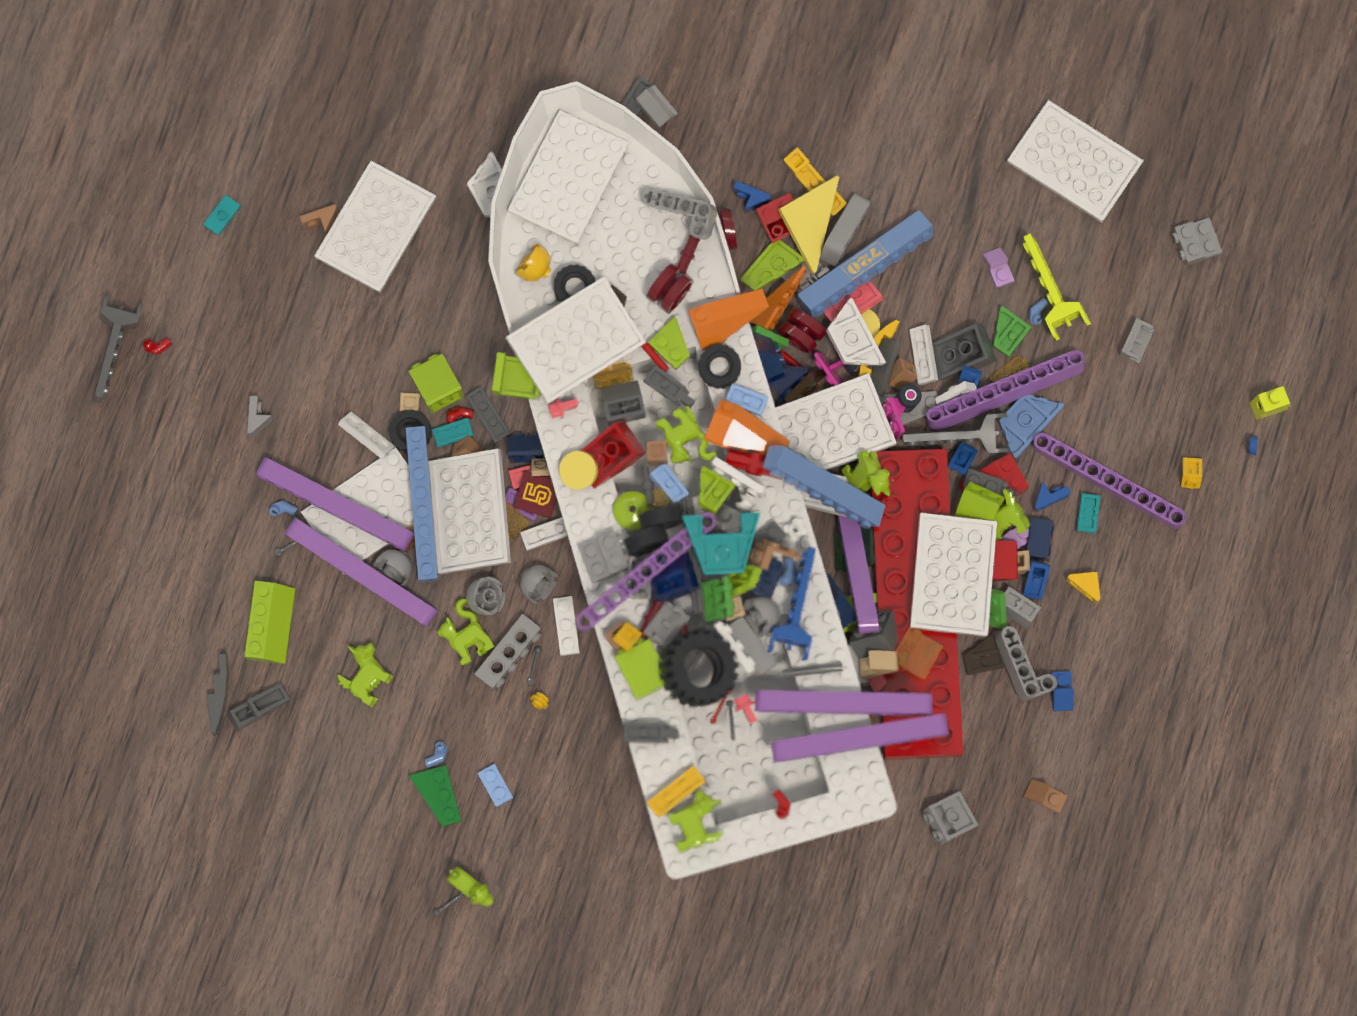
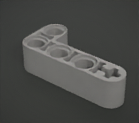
(678, 207)
(844, 230)
(1023, 663)

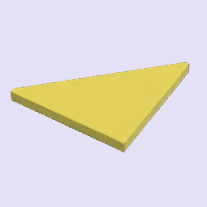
(808, 220)

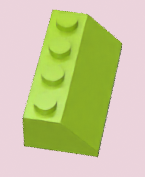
(269, 622)

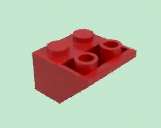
(771, 219)

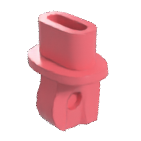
(557, 408)
(877, 683)
(744, 703)

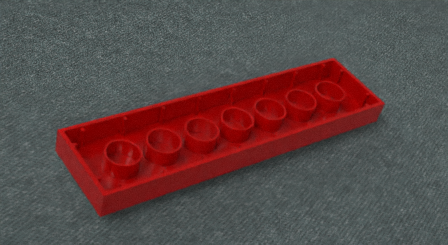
(916, 486)

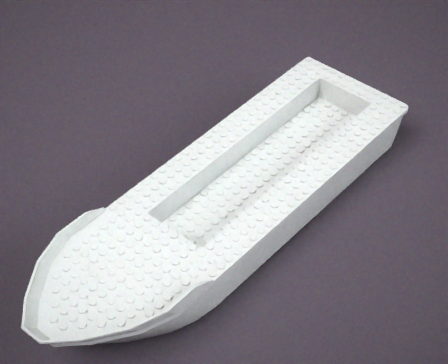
(631, 249)

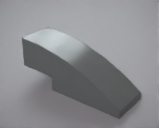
(258, 707)

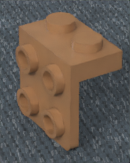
(762, 553)

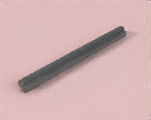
(697, 596)

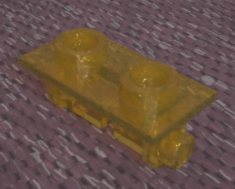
(1014, 366)
(621, 374)
(660, 499)

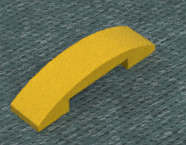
(809, 177)
(886, 333)

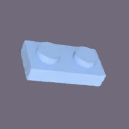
(747, 399)
(666, 480)
(495, 785)

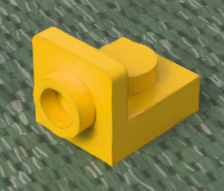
(1191, 473)
(627, 636)

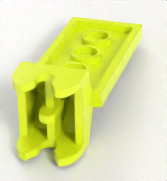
(1062, 311)

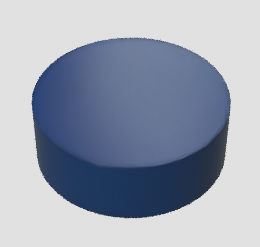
(1253, 445)

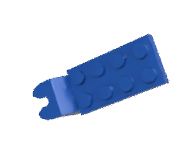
(793, 633)

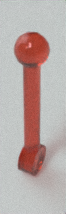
(713, 720)

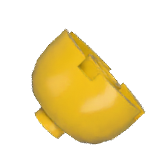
(535, 264)

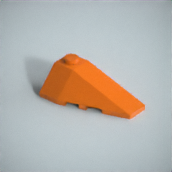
(779, 301)
(724, 317)
(739, 428)

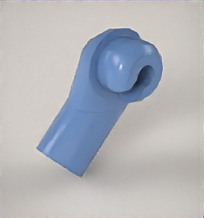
(1035, 311)
(282, 507)
(790, 573)
(439, 755)

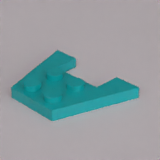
(722, 551)

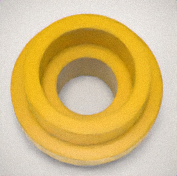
(539, 701)

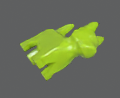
(868, 474)
(1010, 514)
(368, 676)
(692, 824)
(469, 887)

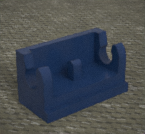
(1040, 539)
(768, 580)

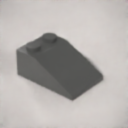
(966, 347)

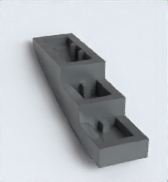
(218, 701)

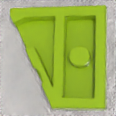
(670, 344)
(713, 490)
(744, 581)

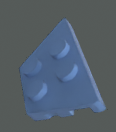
(1027, 420)

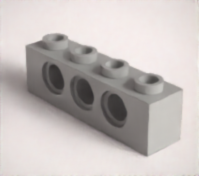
(521, 626)

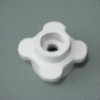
(800, 530)

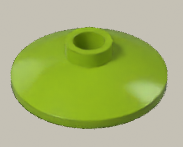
(621, 510)

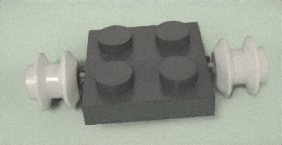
(729, 519)

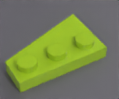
(771, 265)

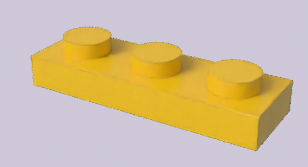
(676, 792)

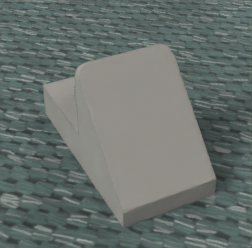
(255, 421)

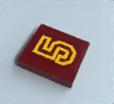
(536, 495)

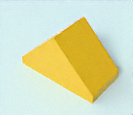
(1086, 584)

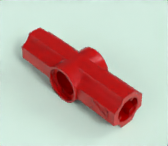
(749, 462)

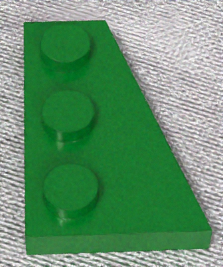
(438, 793)

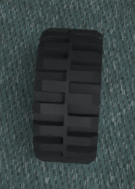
(674, 671)

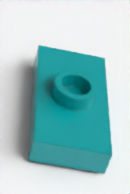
(222, 215)
(452, 432)
(1088, 513)

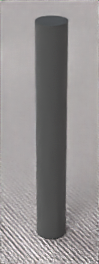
(812, 670)

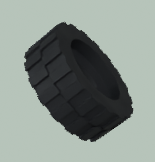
(567, 273)
(710, 354)
(402, 419)
(665, 515)
(646, 541)

